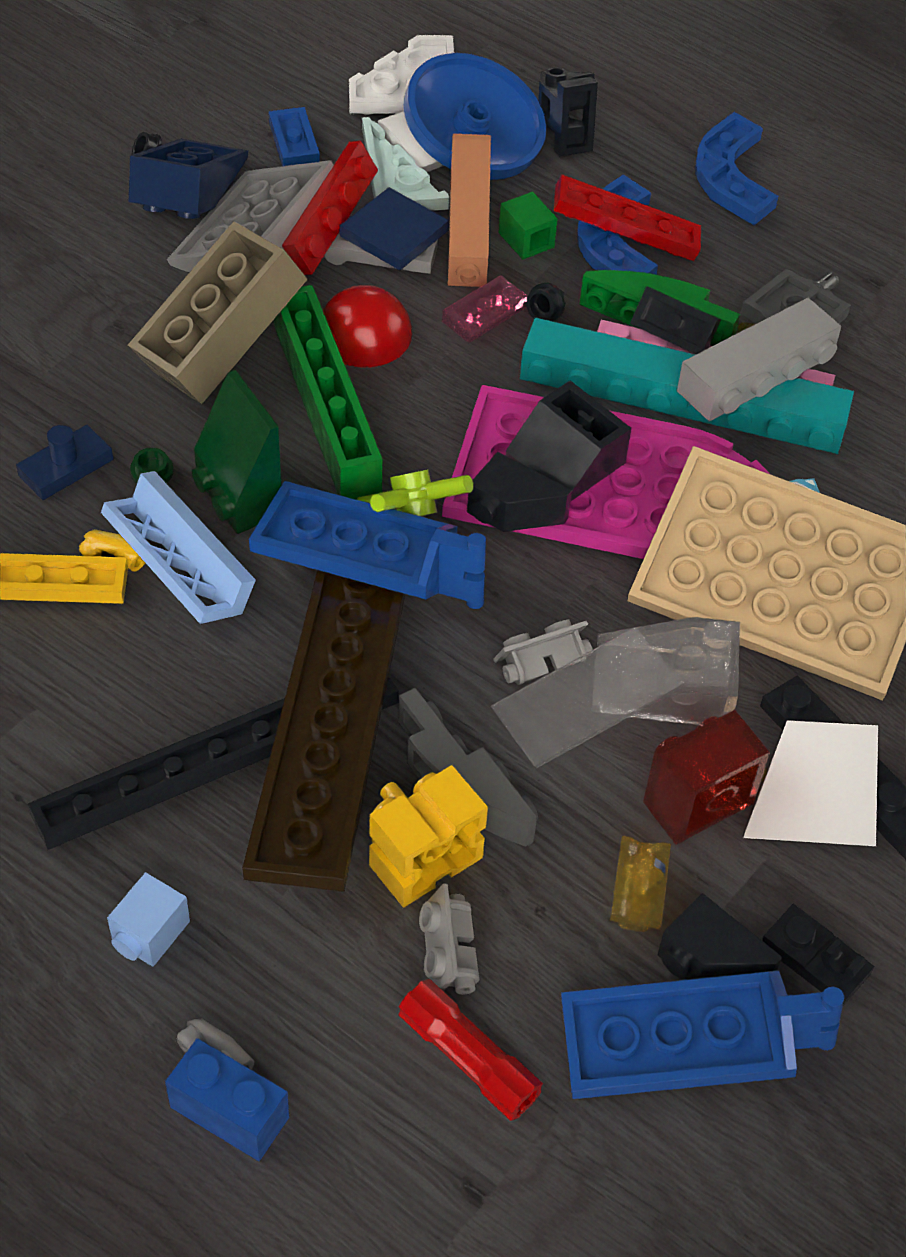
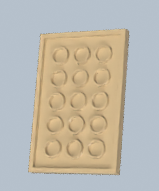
(788, 563)

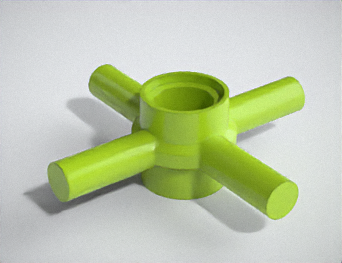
(416, 493)

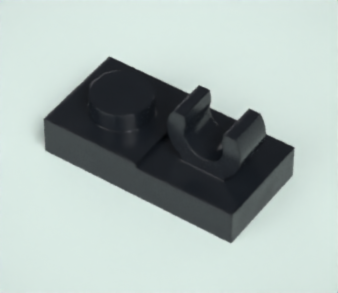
(675, 321)
(817, 953)

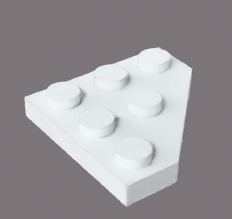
(385, 86)

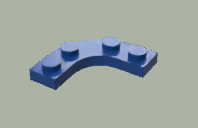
(720, 176)
(607, 249)

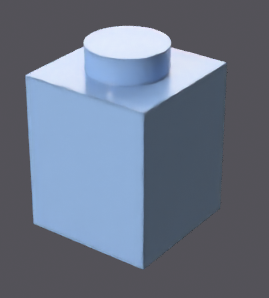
(148, 920)

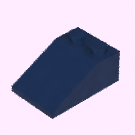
(183, 176)

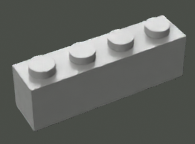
(758, 359)

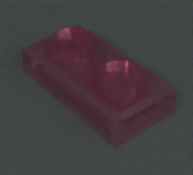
(484, 308)

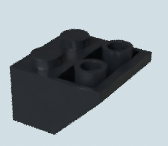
(571, 440)

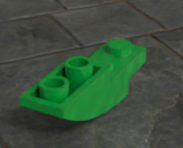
(619, 293)

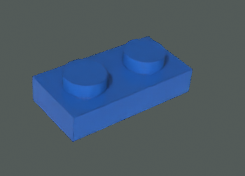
(293, 136)

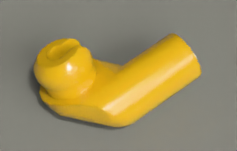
(112, 543)

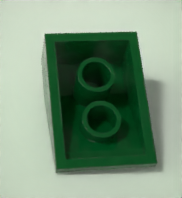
(238, 456)

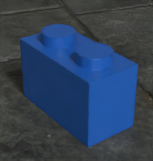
(228, 1099)

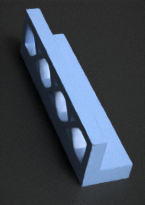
(189, 548)

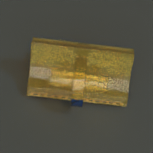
(640, 884)

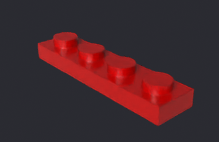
(330, 207)
(627, 218)

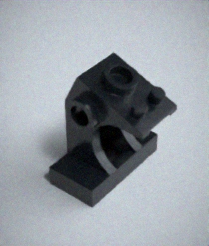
(566, 92)

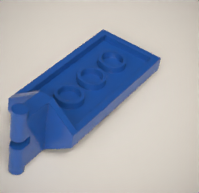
(371, 546)
(692, 1033)

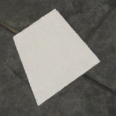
(820, 786)

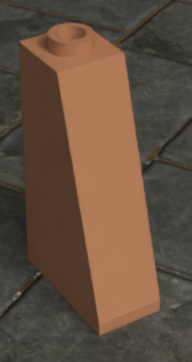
(469, 210)

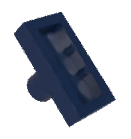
(65, 460)

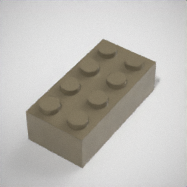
(218, 311)

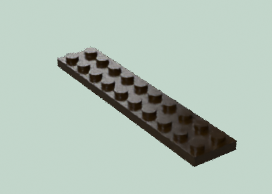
(325, 737)

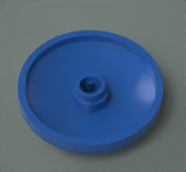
(475, 97)

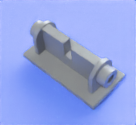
(527, 655)
(446, 922)

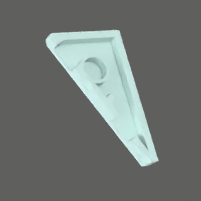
(399, 170)

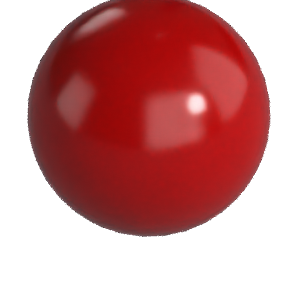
(368, 325)

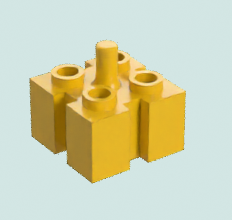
(426, 833)

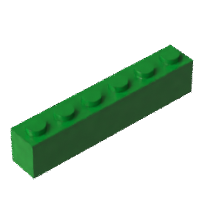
(329, 396)

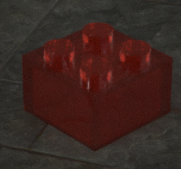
(705, 775)

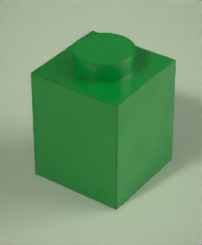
(527, 225)

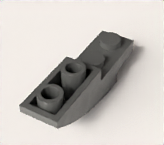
(434, 749)

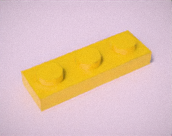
(63, 578)

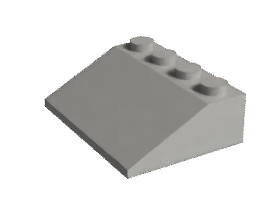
(261, 201)

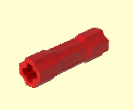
(498, 1075)

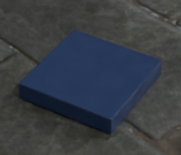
(394, 228)

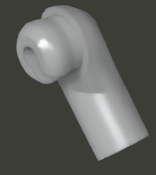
(214, 1037)

